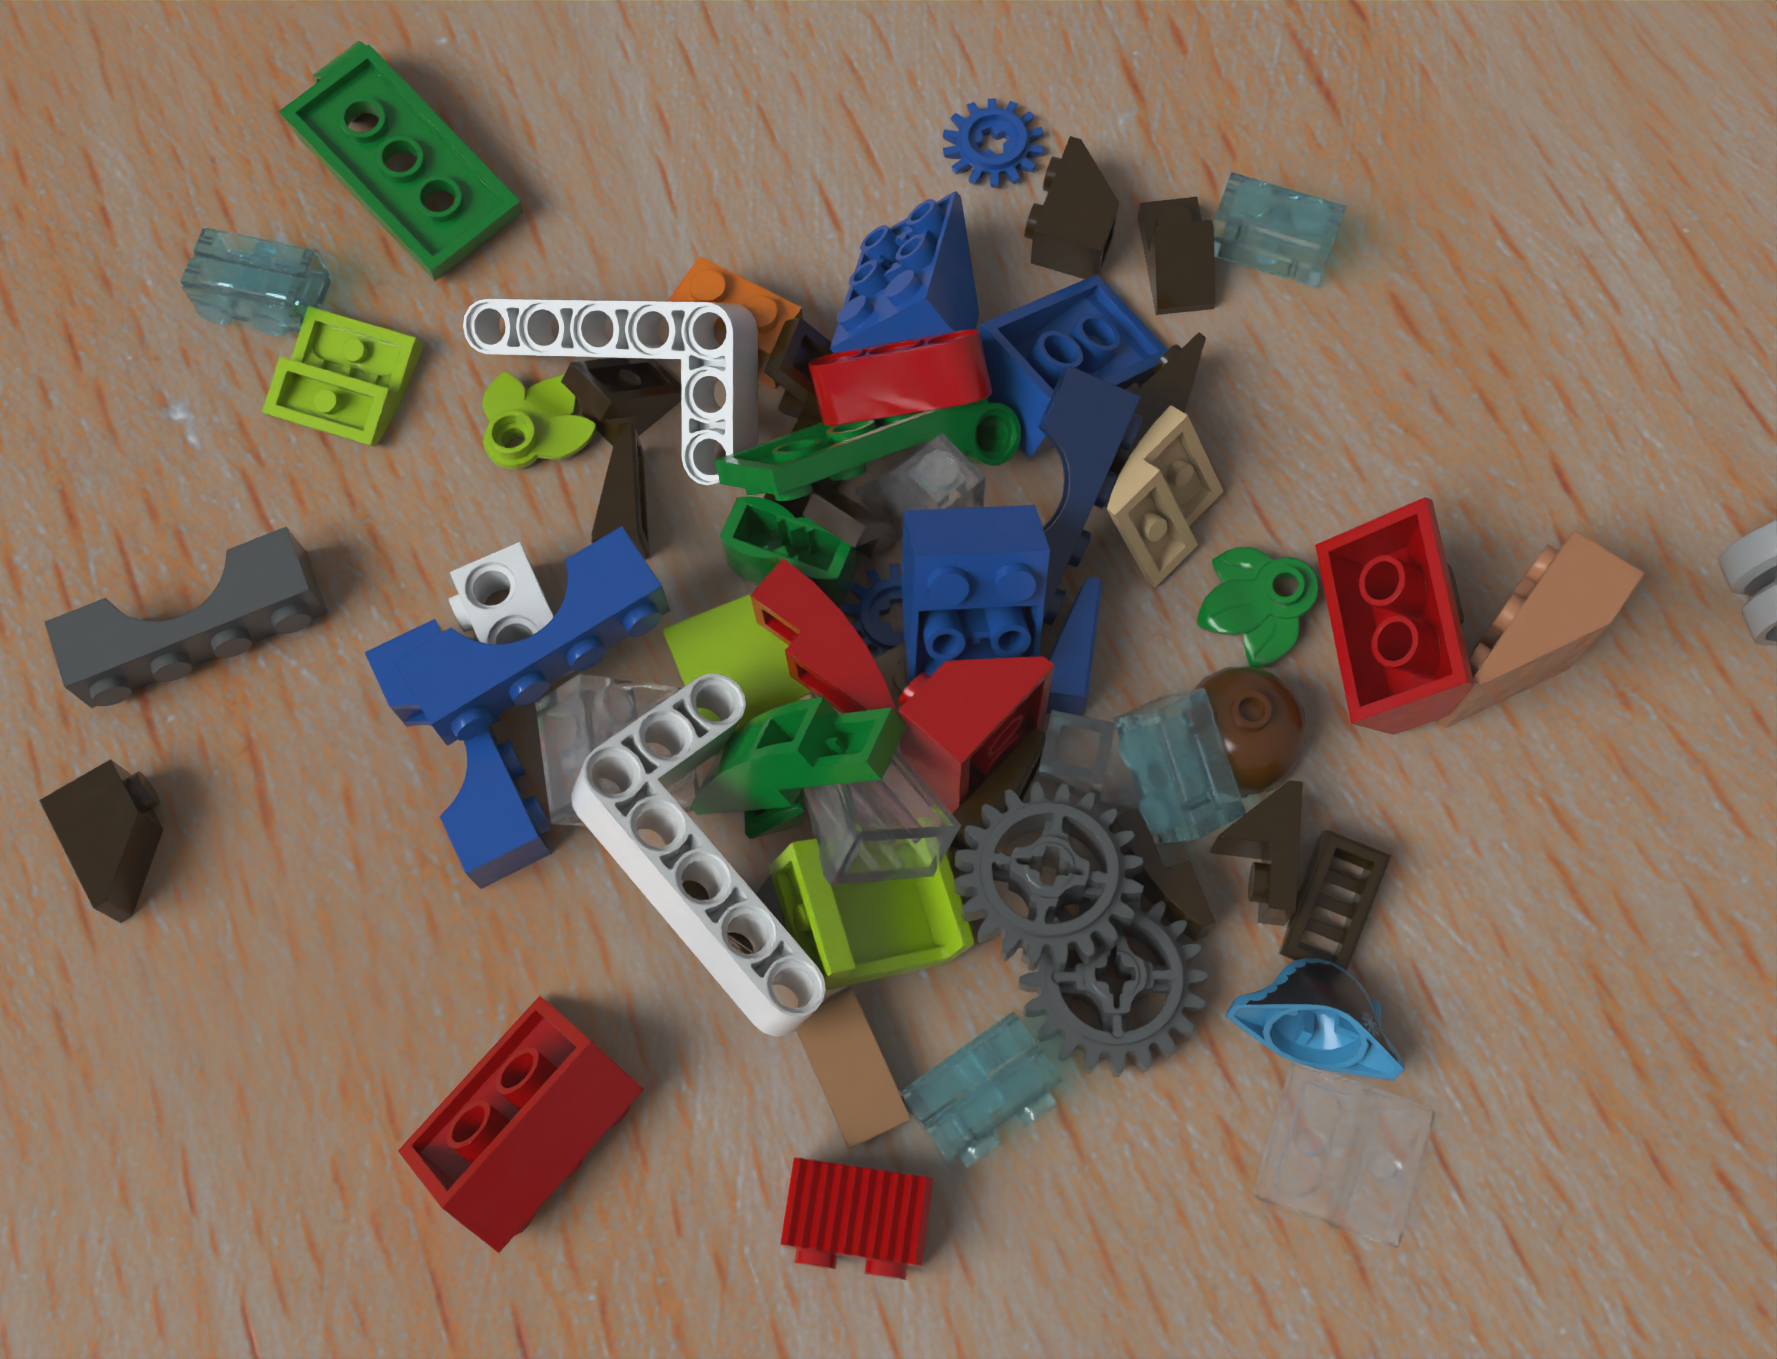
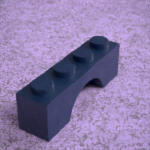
(1086, 426)

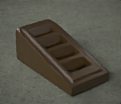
(624, 492)
(1012, 773)
(1374, 866)

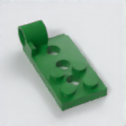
(365, 83)
(840, 452)

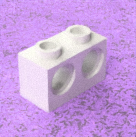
(515, 618)

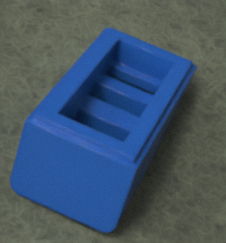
(1075, 652)

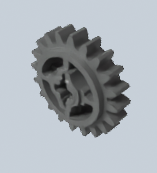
(1072, 883)
(1115, 1039)

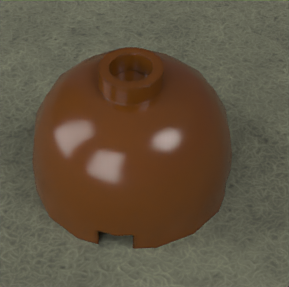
(1258, 725)

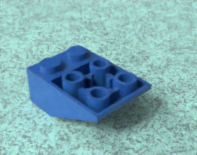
(911, 280)
(972, 585)

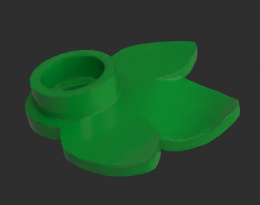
(1251, 607)

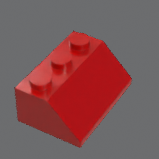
(1395, 620)
(971, 719)
(519, 1124)

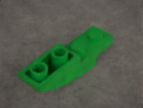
(794, 749)

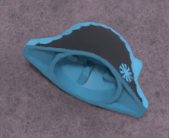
(1319, 1020)

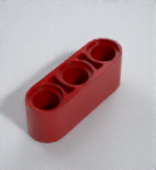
(901, 377)

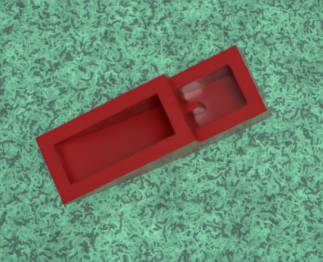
(823, 645)

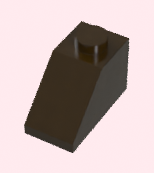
(107, 834)

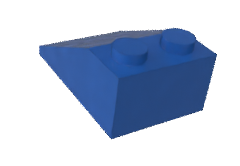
(1071, 327)

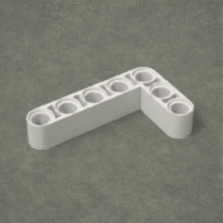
(637, 336)
(692, 855)

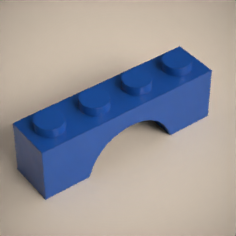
(471, 682)
(490, 818)

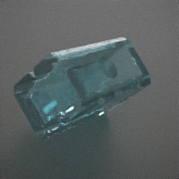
(1275, 229)
(254, 281)
(1179, 767)
(982, 1091)

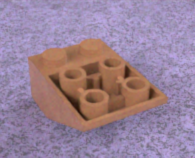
(1547, 622)

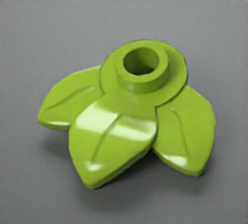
(537, 414)

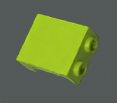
(869, 927)

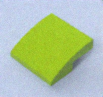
(343, 377)
(735, 646)

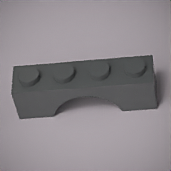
(261, 593)

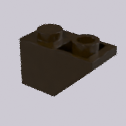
(1077, 218)

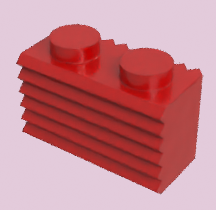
(857, 1216)

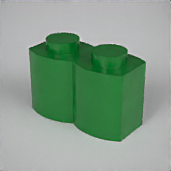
(765, 532)

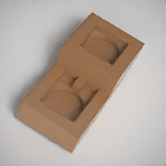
(852, 1069)

